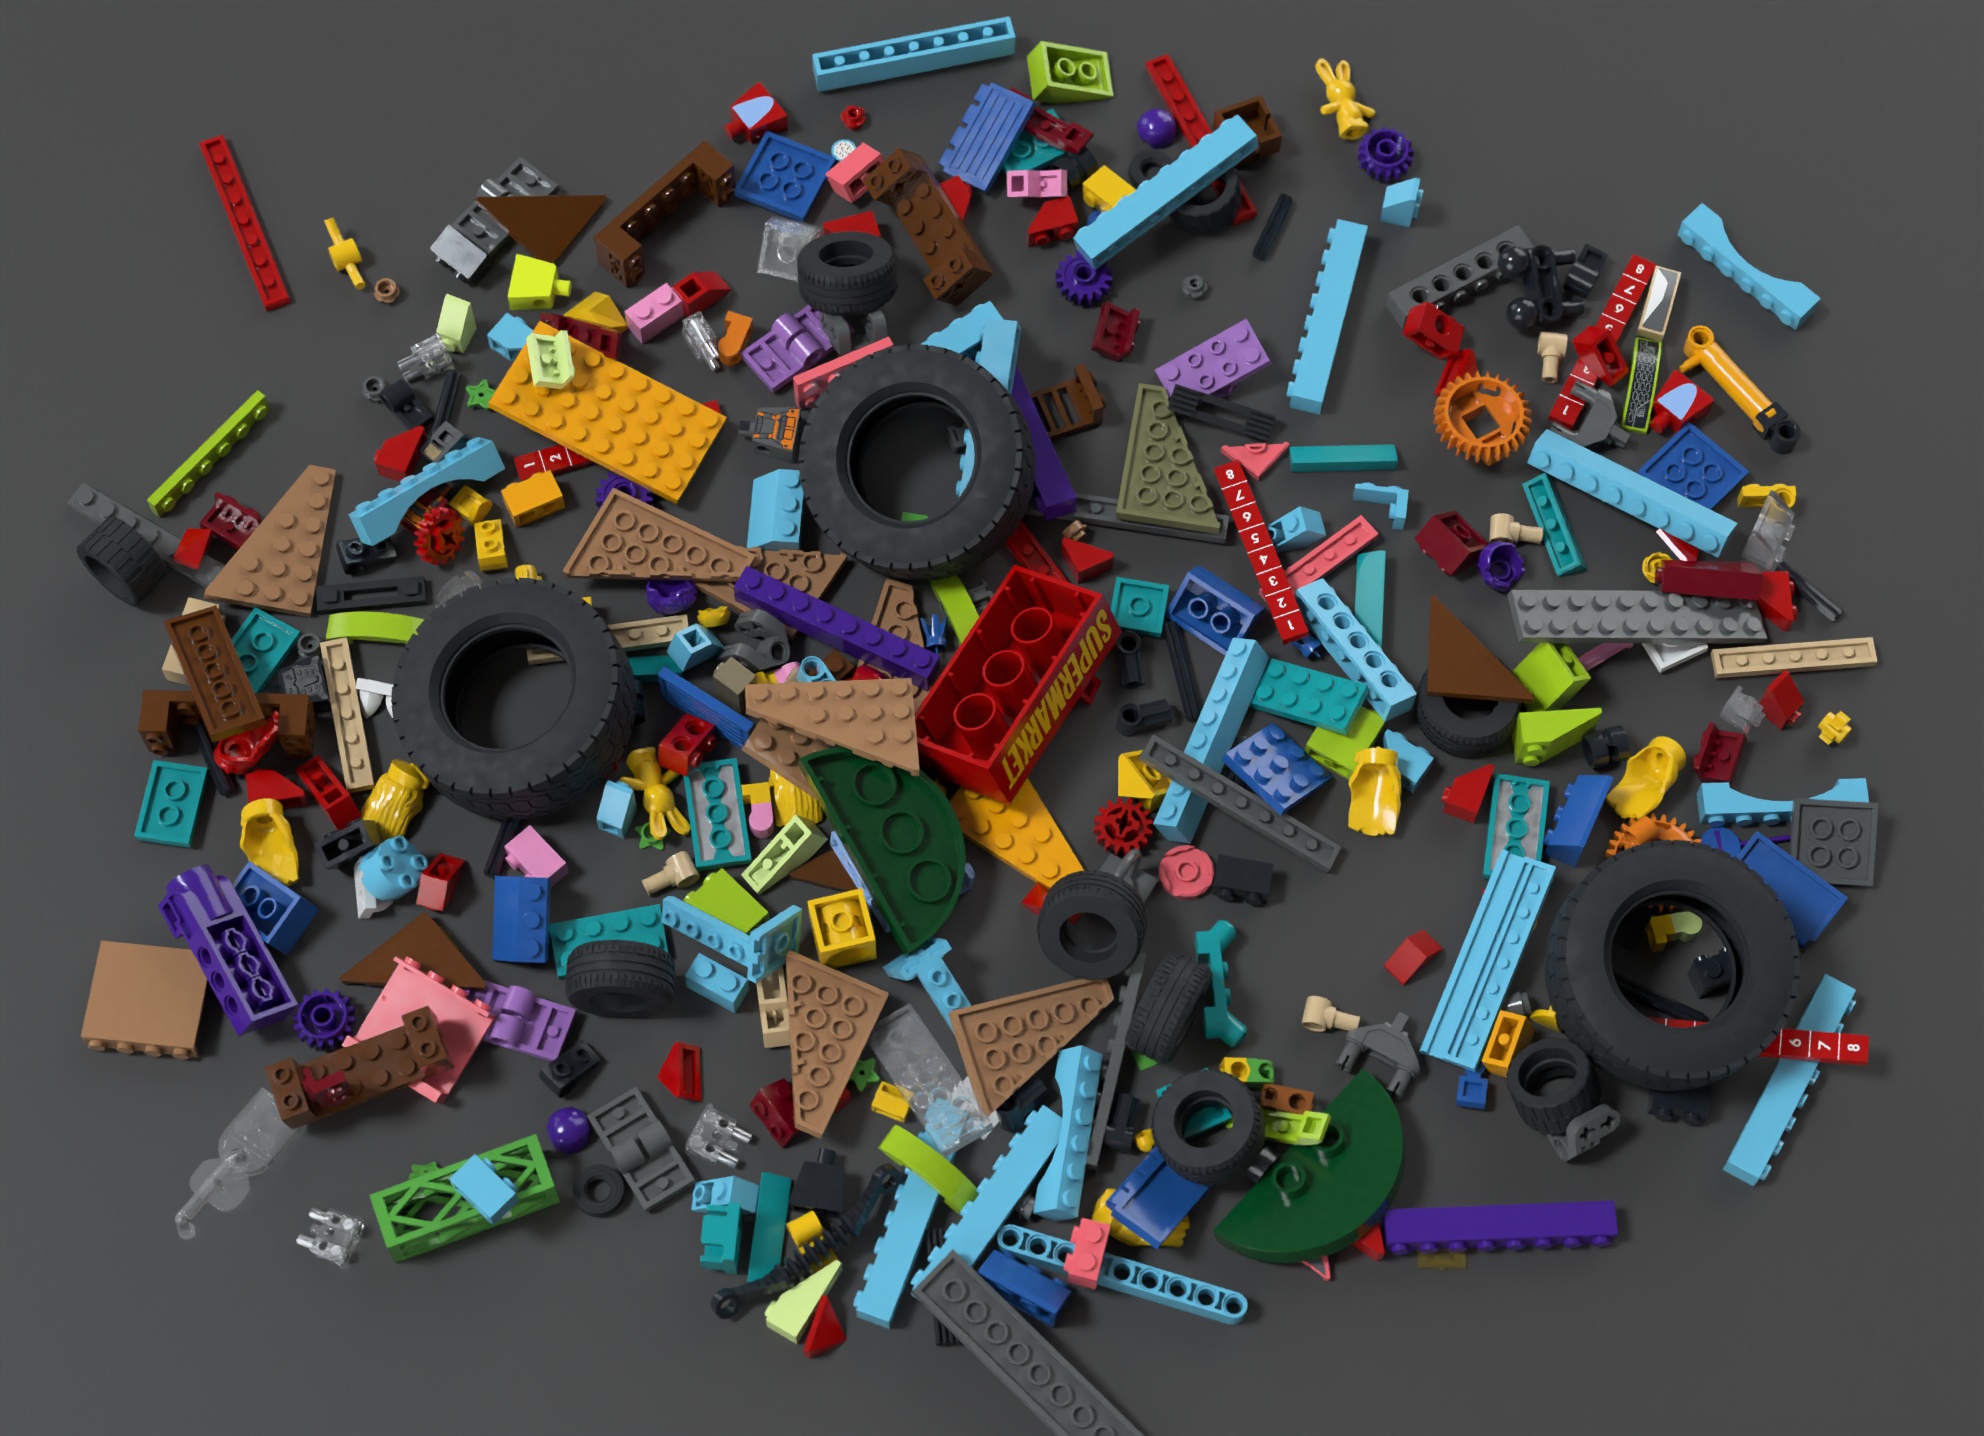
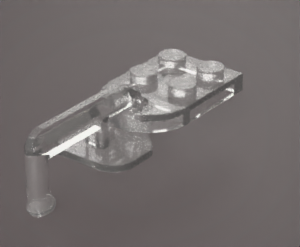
(225, 1180)

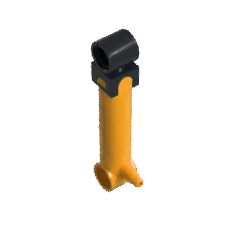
(1766, 417)

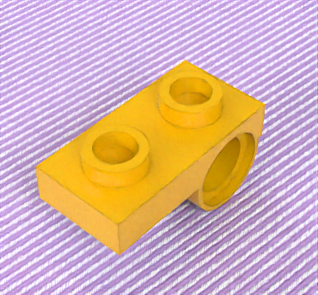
(1755, 495)
(490, 545)
(802, 1230)

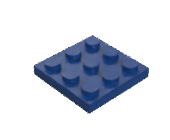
(784, 176)
(1695, 468)
(1276, 768)

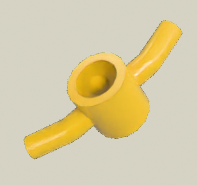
(344, 254)

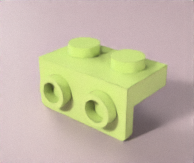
(550, 360)

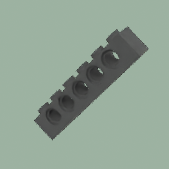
(1446, 276)

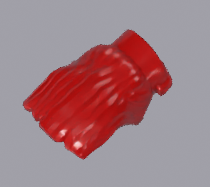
(242, 751)

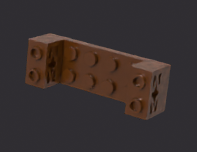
(700, 170)
(932, 224)
(164, 711)
(370, 1066)

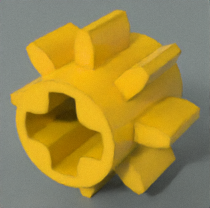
(1834, 727)

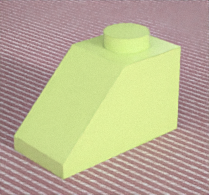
(456, 324)

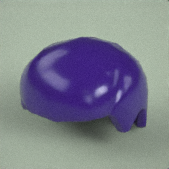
(1157, 128)
(568, 1130)

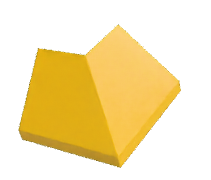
(599, 309)
(1141, 781)

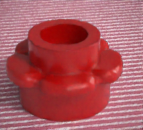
(853, 122)

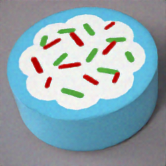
(842, 149)

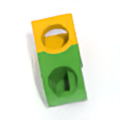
(1250, 1071)

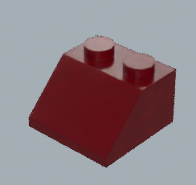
(1451, 542)

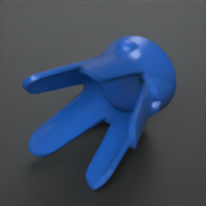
(937, 635)
(1310, 646)

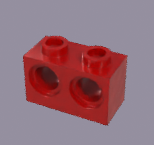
(686, 745)

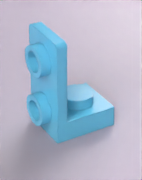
(1391, 495)

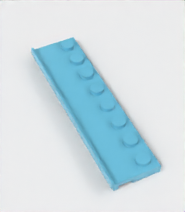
(1488, 960)

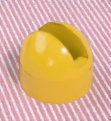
(1144, 1140)

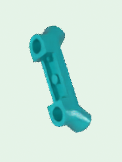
(1216, 1019)

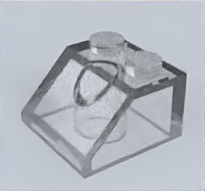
(782, 244)
(1769, 532)

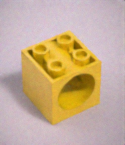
(842, 929)

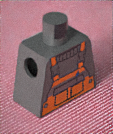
(774, 432)

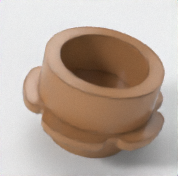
(386, 285)
(1075, 531)

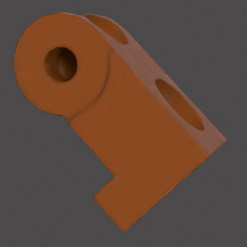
(1286, 1099)

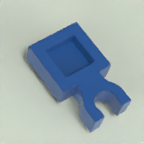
(1472, 1088)

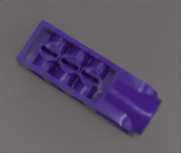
(227, 948)

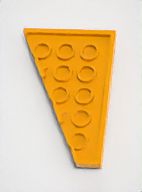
(1017, 833)

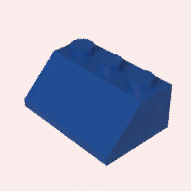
(1213, 609)
(1576, 818)
(521, 919)
(1026, 1287)

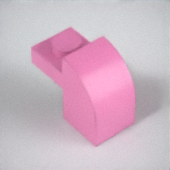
(1036, 184)

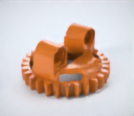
(1467, 403)
(1645, 831)

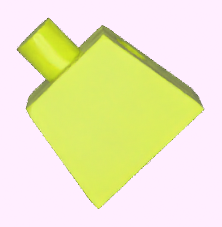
(535, 284)

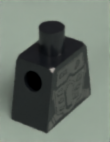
(305, 678)

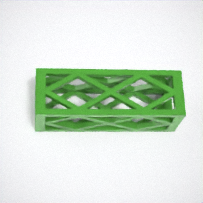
(468, 1221)

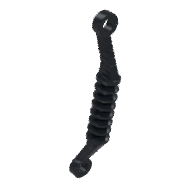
(781, 1277)

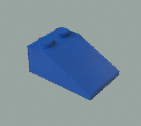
(273, 907)

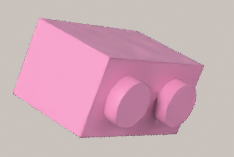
(654, 313)
(535, 856)

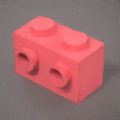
(850, 172)
(1088, 1254)

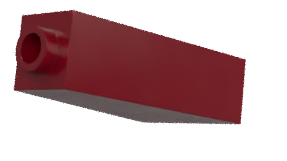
(1710, 578)

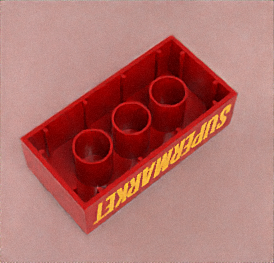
(1013, 682)

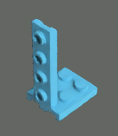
(760, 952)
(933, 974)

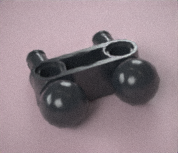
(1539, 284)

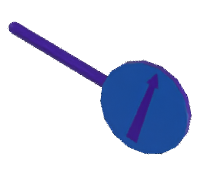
(1728, 841)

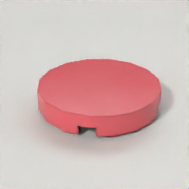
(1186, 872)

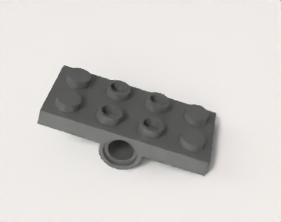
(517, 180)
(641, 1149)

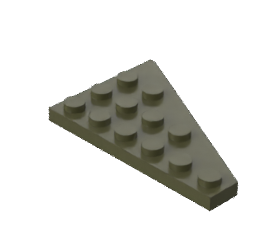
(1159, 470)

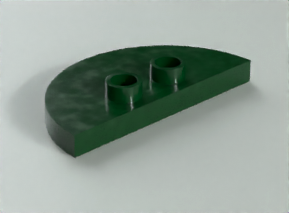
(897, 837)
(1326, 1191)

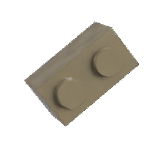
(730, 684)

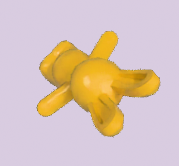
(1342, 95)
(657, 796)

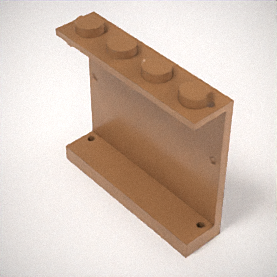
(145, 1000)

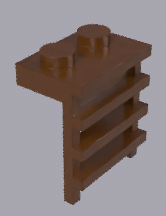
(1083, 397)

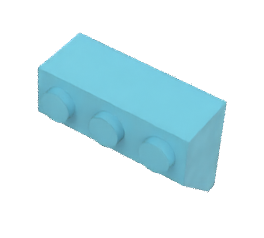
(777, 511)

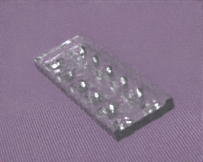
(928, 1081)

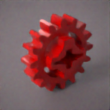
(439, 536)
(1111, 823)

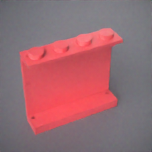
(461, 1020)

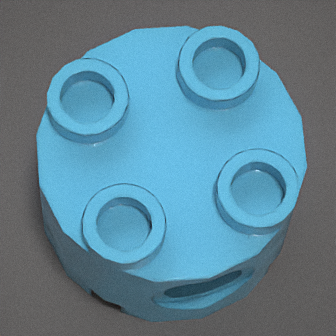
(392, 868)

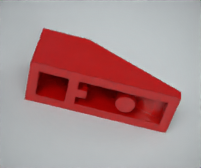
(328, 793)

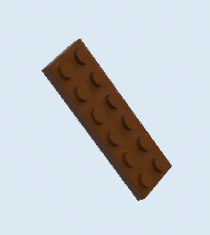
(214, 673)

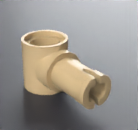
(1552, 350)
(1506, 530)
(678, 871)
(1321, 1015)

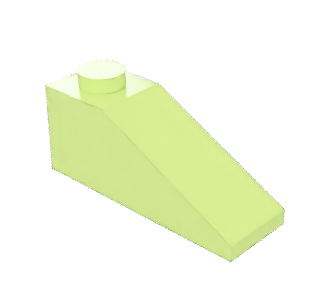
(786, 852)
(799, 1305)

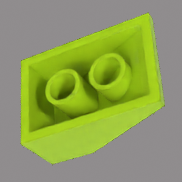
(1068, 74)
(1548, 733)

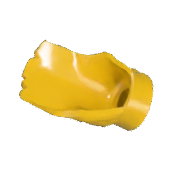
(1647, 778)
(1375, 792)
(396, 798)
(791, 801)
(269, 840)
(1102, 1214)

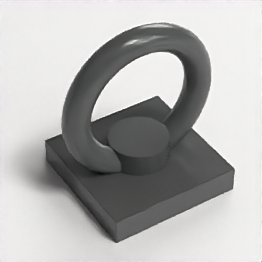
(1129, 871)

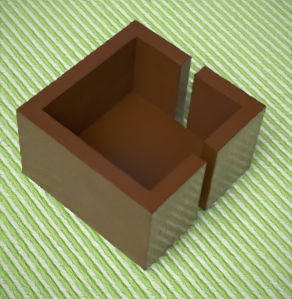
(1257, 117)

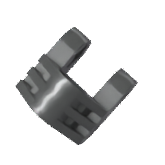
(839, 334)
(755, 624)
(1585, 1132)

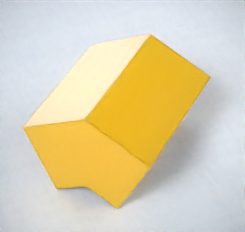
(890, 1103)

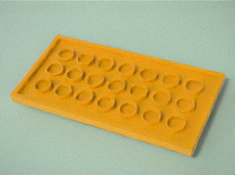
(614, 418)

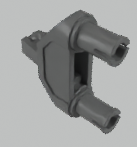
(1599, 424)
(1386, 1044)

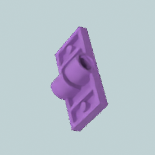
(789, 348)
(1217, 363)
(525, 1021)

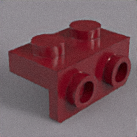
(1115, 331)
(230, 521)
(1719, 755)
(328, 1090)
(776, 1111)

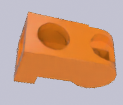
(738, 334)

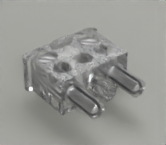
(701, 339)
(427, 359)
(707, 1128)
(344, 1238)

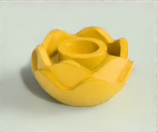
(1651, 563)
(714, 617)

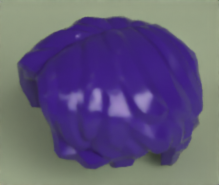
(1500, 565)
(670, 596)

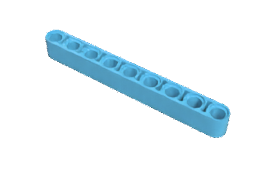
(1133, 1284)

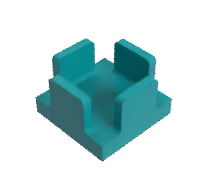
(722, 1237)

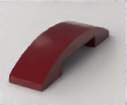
(1055, 131)
(590, 333)

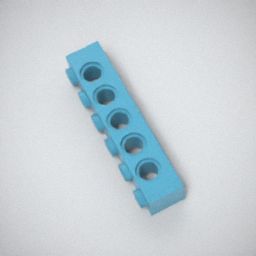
(1354, 649)

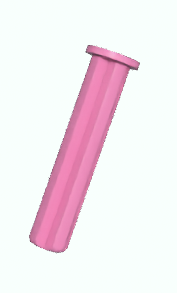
(1601, 653)

